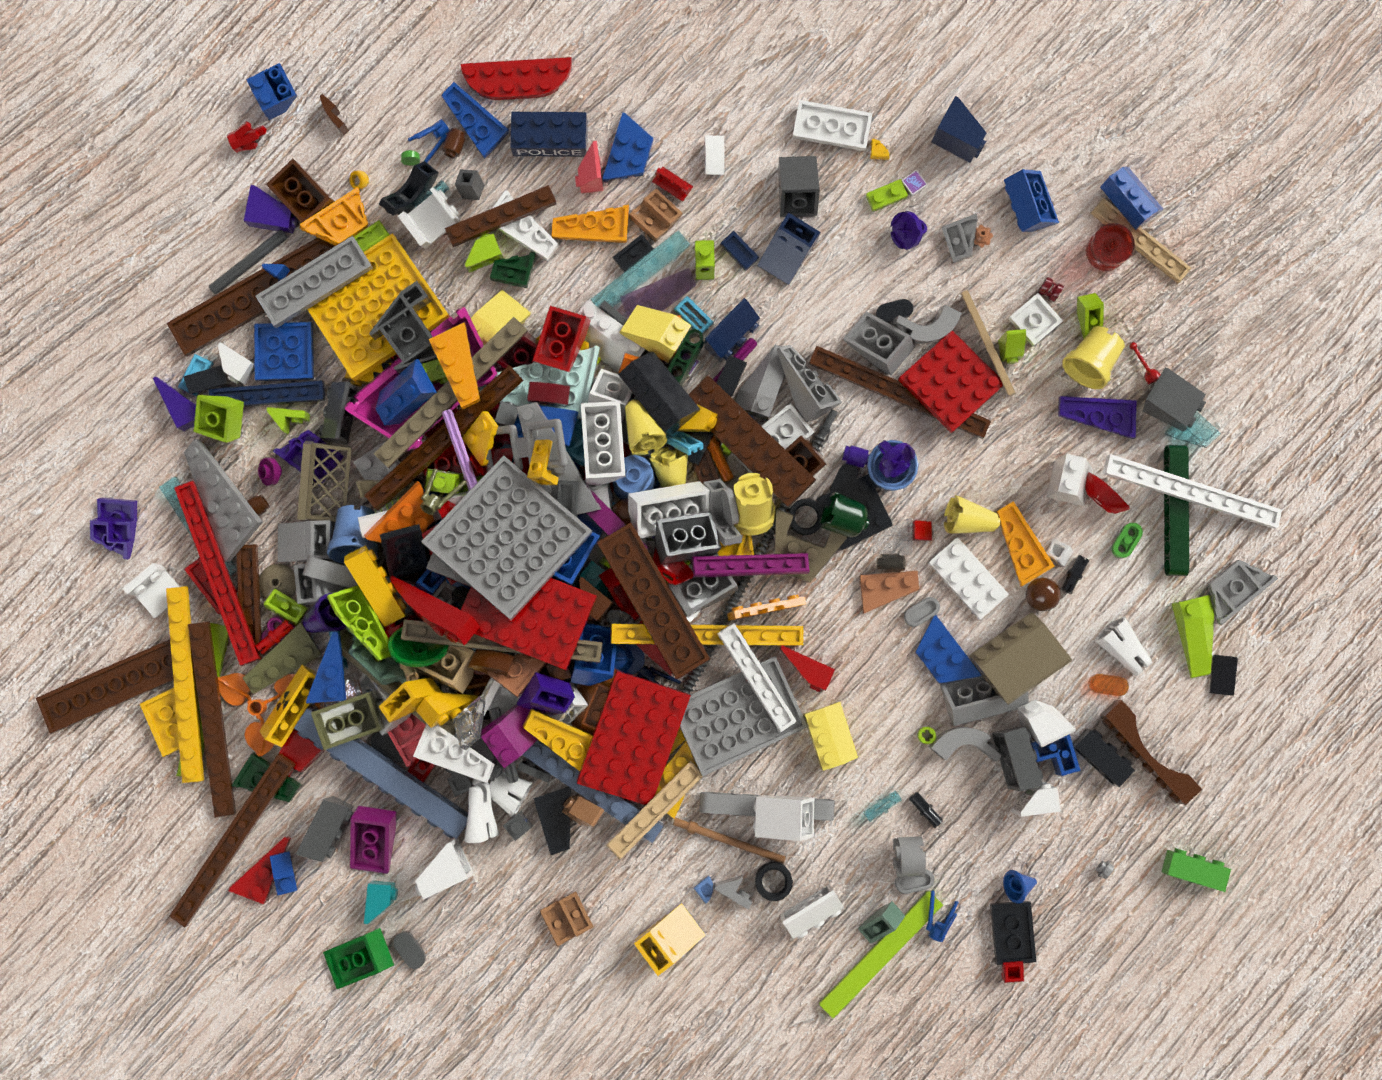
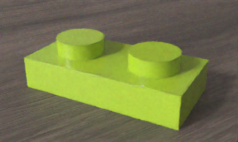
(886, 195)

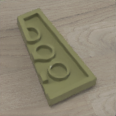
(287, 656)

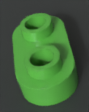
(1126, 541)

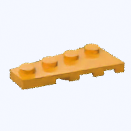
(599, 226)
(455, 358)

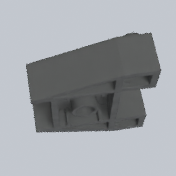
(405, 329)

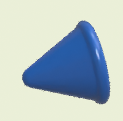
(1017, 885)

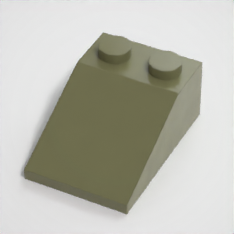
(347, 720)

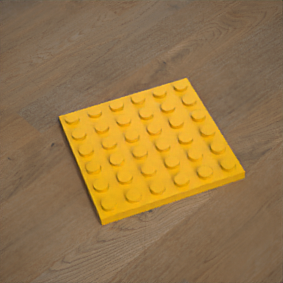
(356, 308)

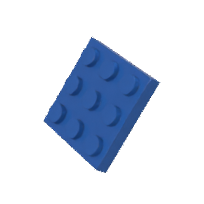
(284, 351)

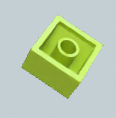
(218, 417)

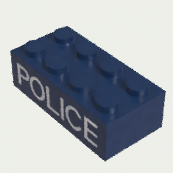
(549, 134)

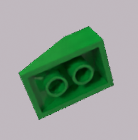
(358, 958)

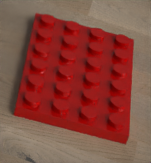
(543, 629)
(633, 738)

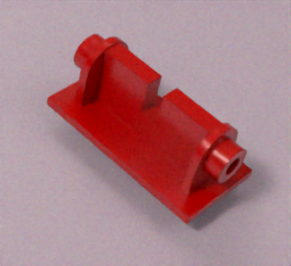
(672, 183)

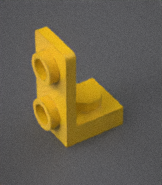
(538, 464)

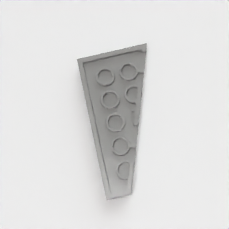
(586, 501)

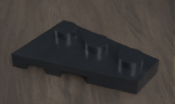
(553, 821)

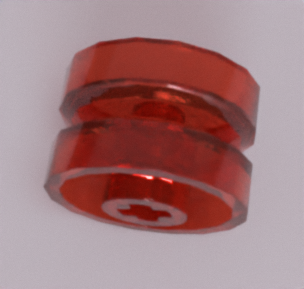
(1110, 247)

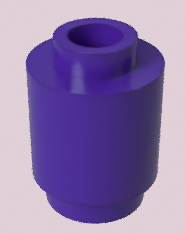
(855, 456)

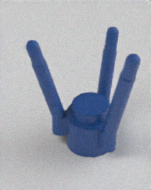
(438, 130)
(939, 930)

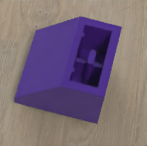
(547, 695)

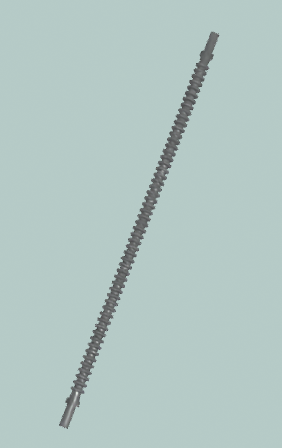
(824, 430)

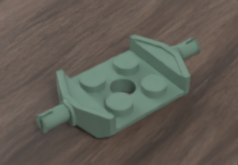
(384, 672)

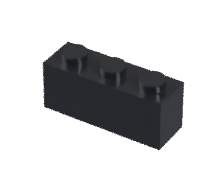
(1103, 757)

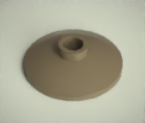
(283, 574)

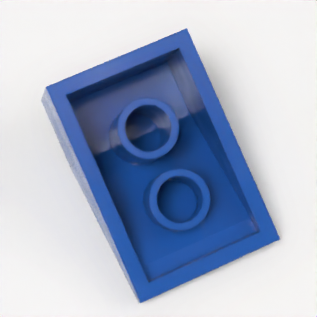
(567, 417)

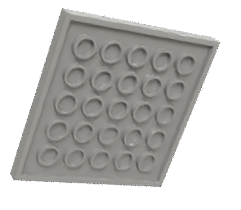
(507, 537)

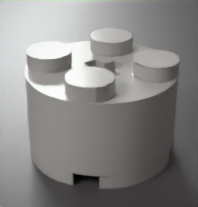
(909, 857)

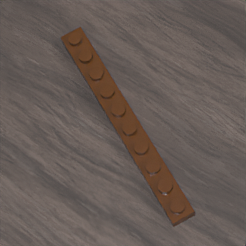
(884, 386)
(441, 440)
(212, 719)
(232, 840)

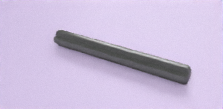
(248, 261)

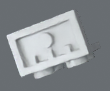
(151, 588)

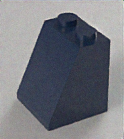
(960, 132)

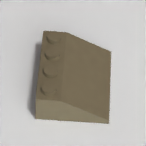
(1020, 658)

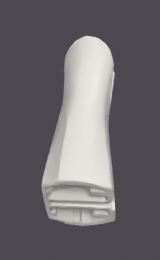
(1124, 646)
(508, 795)
(480, 820)

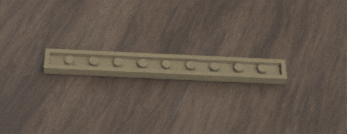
(445, 396)
(421, 632)

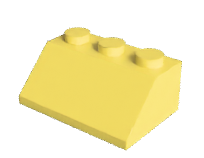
(830, 736)

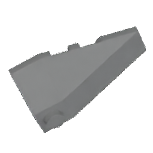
(762, 387)
(808, 391)

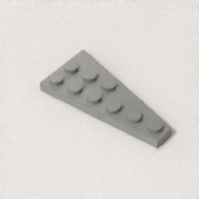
(225, 506)

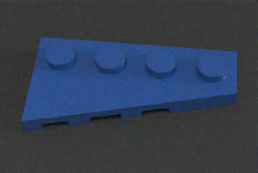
(478, 123)

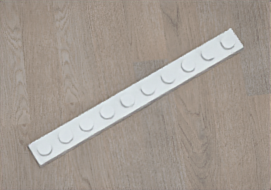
(1192, 491)

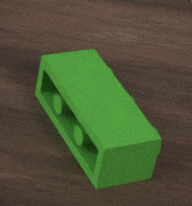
(1196, 869)

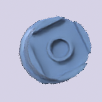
(638, 477)
(890, 483)
(347, 533)

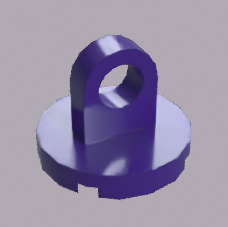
(907, 230)
(895, 459)

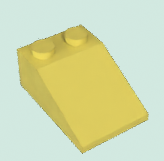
(497, 314)
(655, 331)

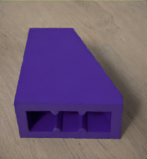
(268, 213)

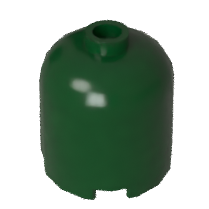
(844, 516)

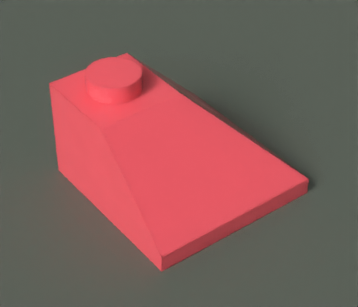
(589, 171)

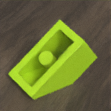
(483, 253)
(1089, 312)
(1012, 346)

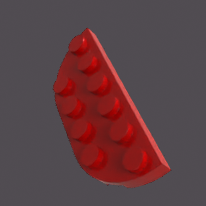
(517, 78)

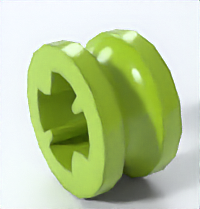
(922, 739)

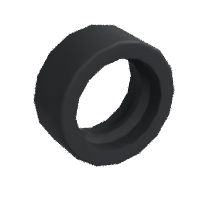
(806, 502)
(788, 881)

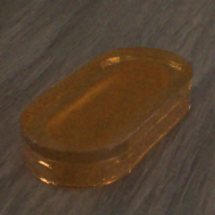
(1108, 684)

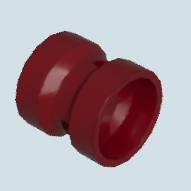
(1055, 290)

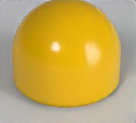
(363, 177)

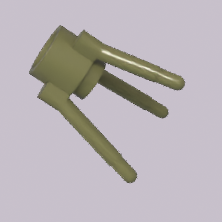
(433, 502)

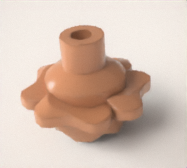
(982, 236)

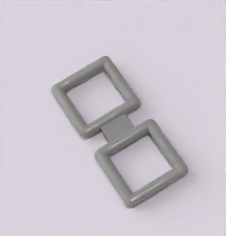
(524, 446)

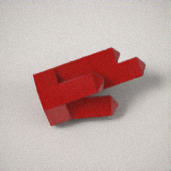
(244, 137)

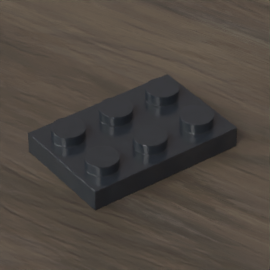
(404, 551)
(1013, 932)

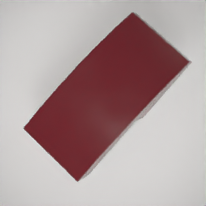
(548, 393)

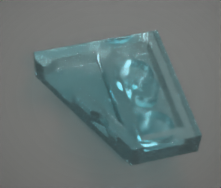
(1200, 434)

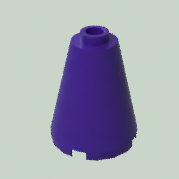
(322, 617)

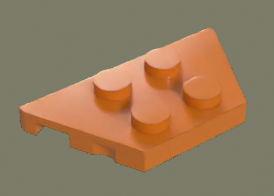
(402, 514)

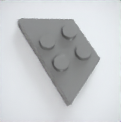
(1237, 588)

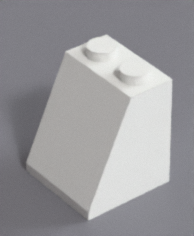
(1069, 479)
(784, 817)
(444, 871)

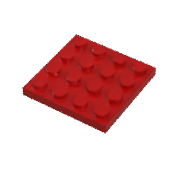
(951, 381)

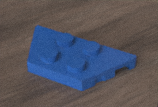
(629, 151)
(944, 655)

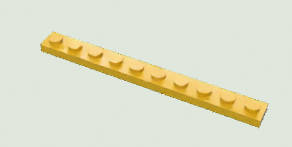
(708, 634)
(184, 685)

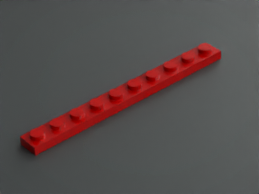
(217, 573)

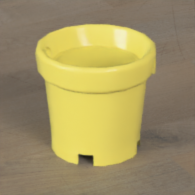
(1094, 358)
(754, 504)

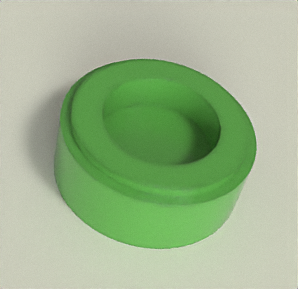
(410, 157)

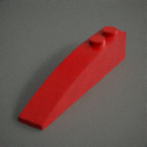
(441, 616)

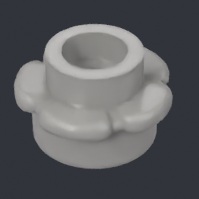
(1105, 869)

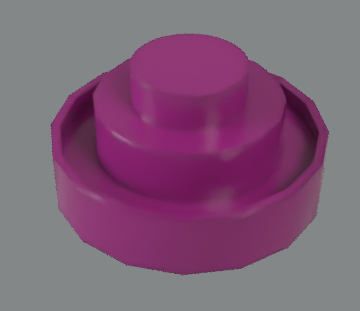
(269, 471)

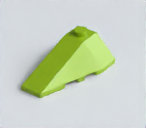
(360, 618)
(1196, 629)

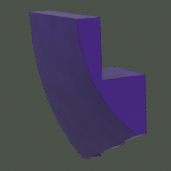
(293, 454)
(115, 525)

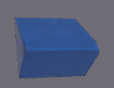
(278, 271)

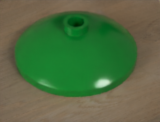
(414, 653)

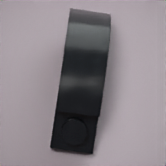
(413, 191)

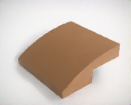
(655, 215)
(566, 918)

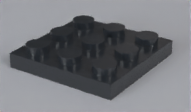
(865, 493)

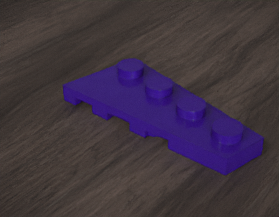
(1105, 414)

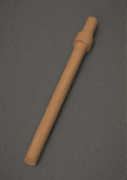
(692, 827)

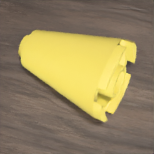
(642, 429)
(669, 466)
(969, 517)

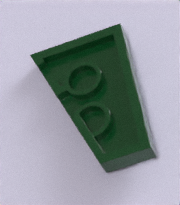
(253, 772)

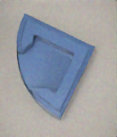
(705, 889)

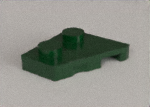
(514, 270)

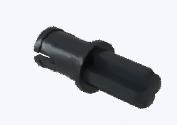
(926, 809)

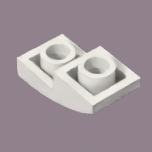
(714, 155)

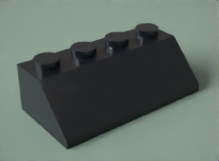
(659, 392)

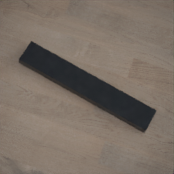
(728, 382)

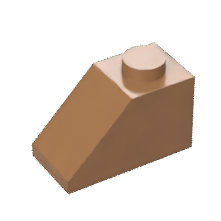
(582, 811)

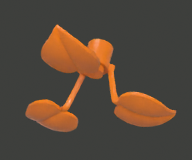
(234, 692)

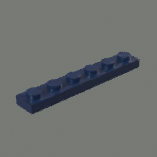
(274, 393)

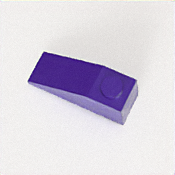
(180, 408)

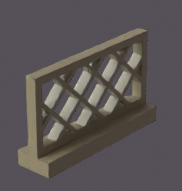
(307, 478)

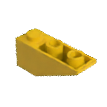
(443, 706)

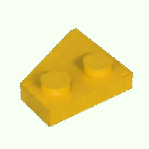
(481, 437)

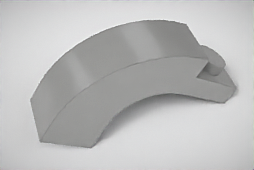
(942, 325)
(727, 534)
(953, 738)

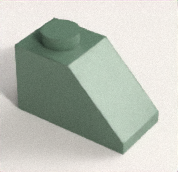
(882, 922)

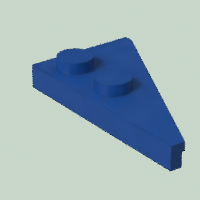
(329, 680)

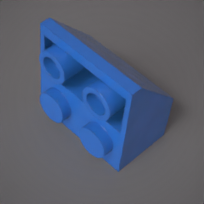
(272, 91)

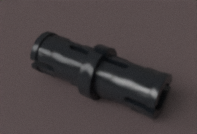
(1075, 574)

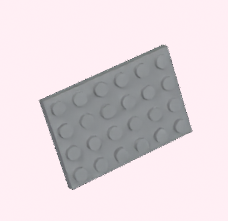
(730, 721)

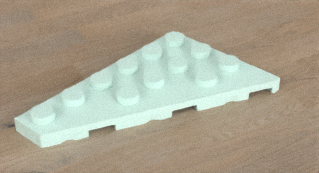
(579, 379)

